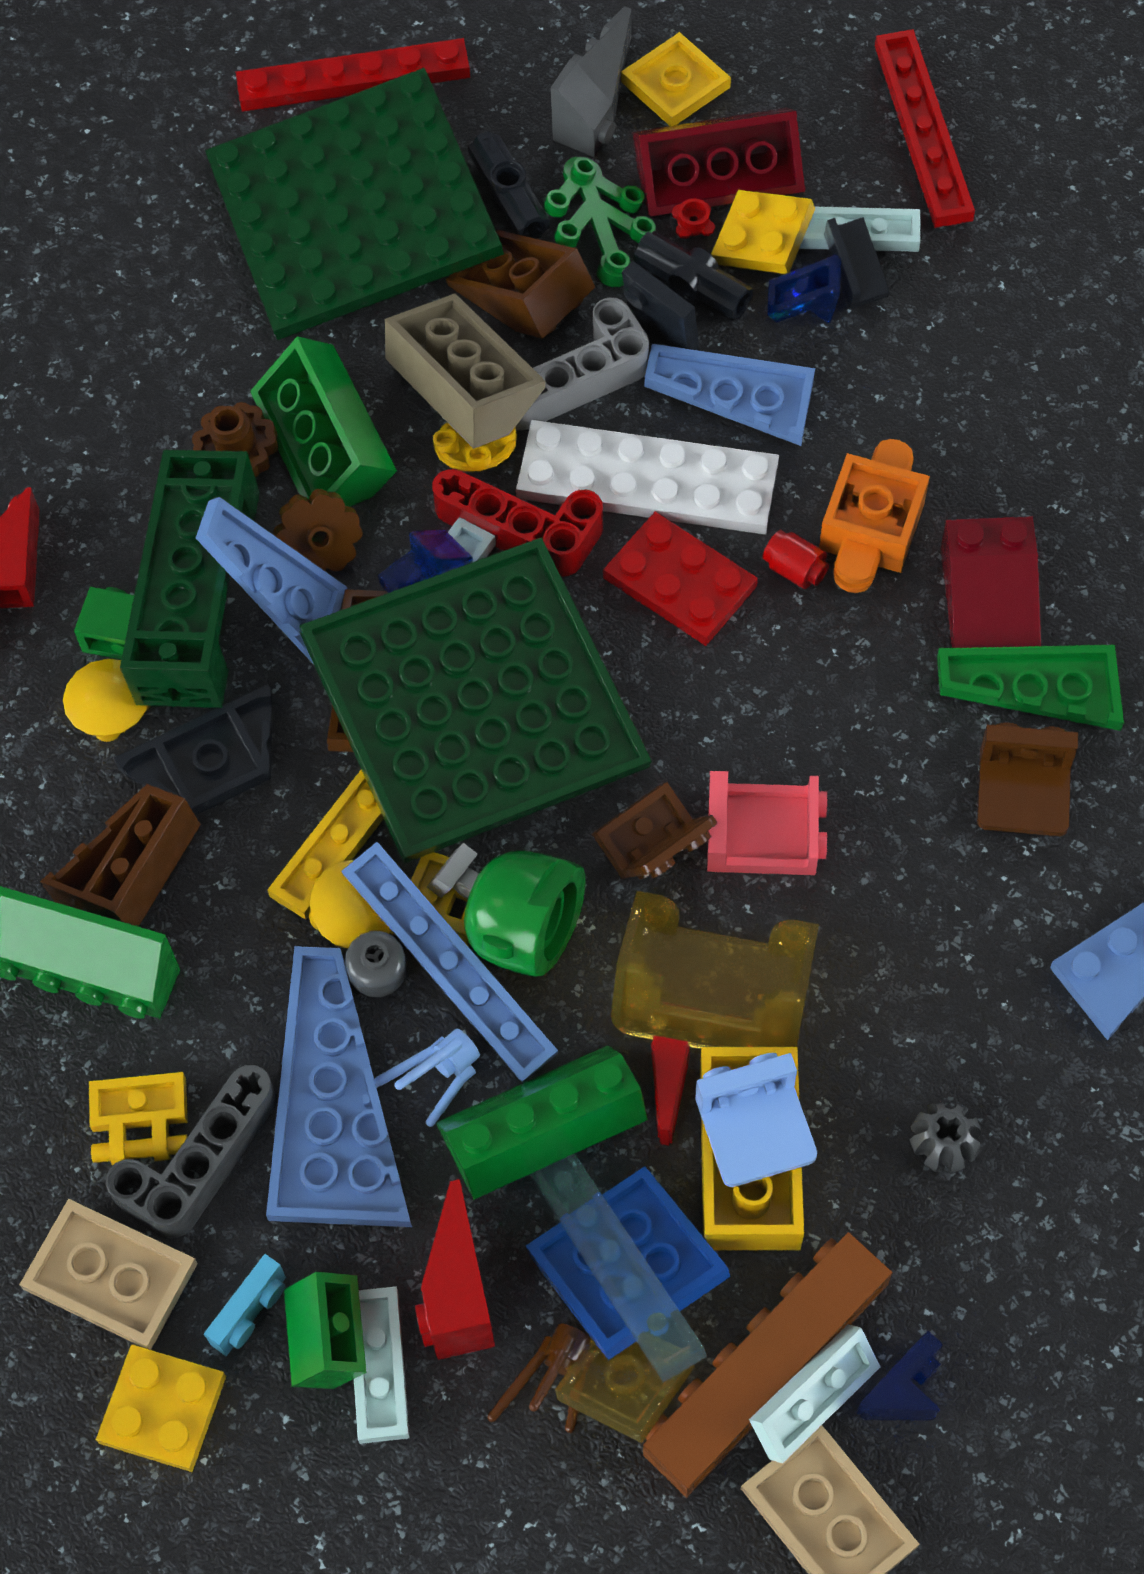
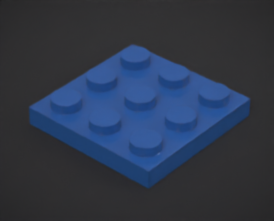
(663, 1236)

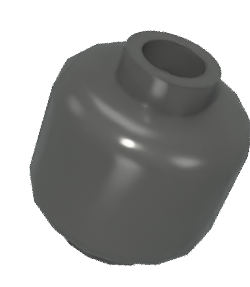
(385, 973)

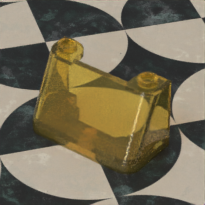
(708, 983)

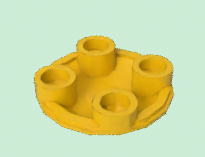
(461, 456)
(100, 701)
(340, 909)

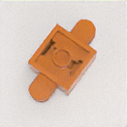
(873, 514)

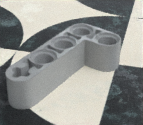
(614, 336)

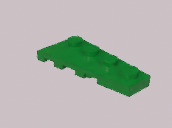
(1048, 681)

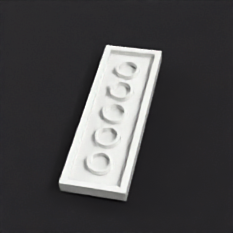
(649, 476)

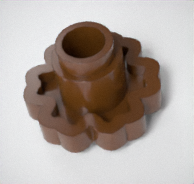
(238, 429)
(320, 528)

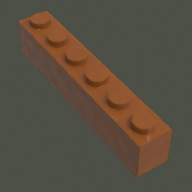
(747, 1376)

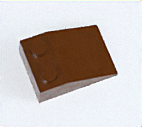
(527, 285)

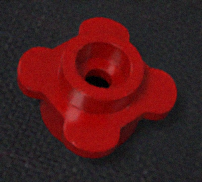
(693, 210)

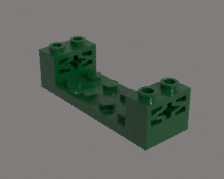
(180, 587)

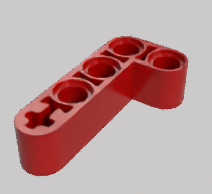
(468, 498)

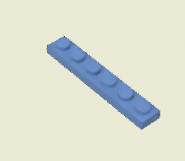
(450, 962)

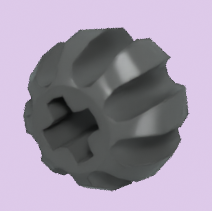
(945, 1122)

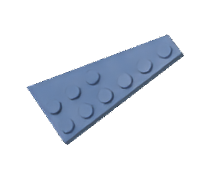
(330, 1128)

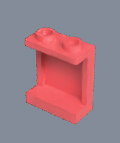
(765, 827)

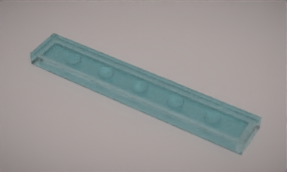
(619, 1267)

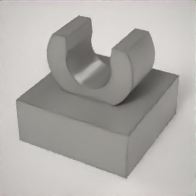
(455, 873)

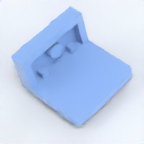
(755, 1119)

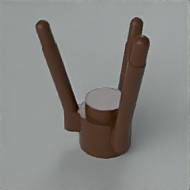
(561, 1353)

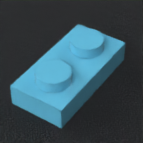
(235, 1321)

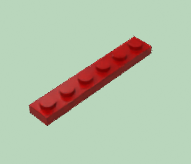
(348, 74)
(924, 129)

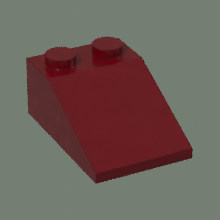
(992, 582)

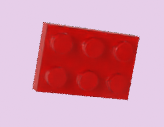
(680, 578)

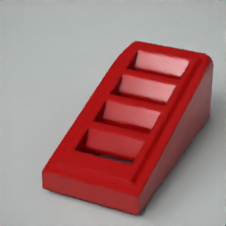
(670, 1069)

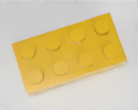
(758, 1213)

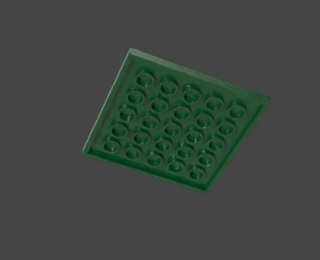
(353, 203)
(473, 699)

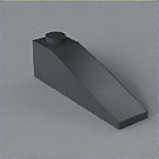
(589, 89)

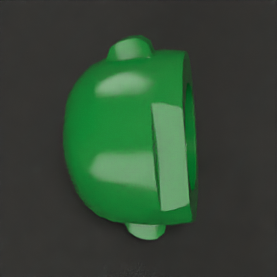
(524, 910)

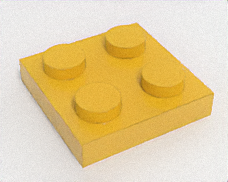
(675, 79)
(763, 231)
(161, 1408)

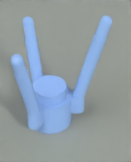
(449, 1055)

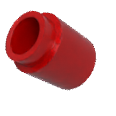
(796, 559)

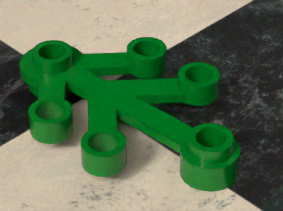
(585, 178)

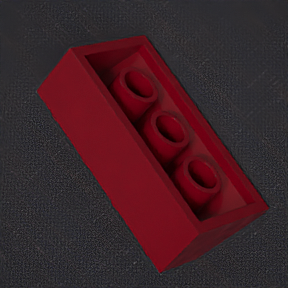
(719, 158)

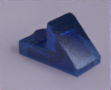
(806, 289)
(430, 555)
(896, 1394)

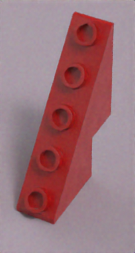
(19, 551)

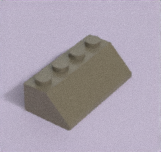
(462, 368)

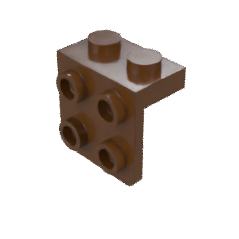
(1025, 779)
(651, 833)

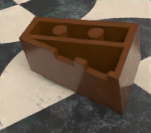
(129, 860)

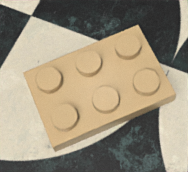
(109, 1274)
(829, 1511)

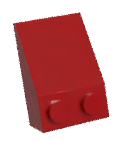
(452, 1290)

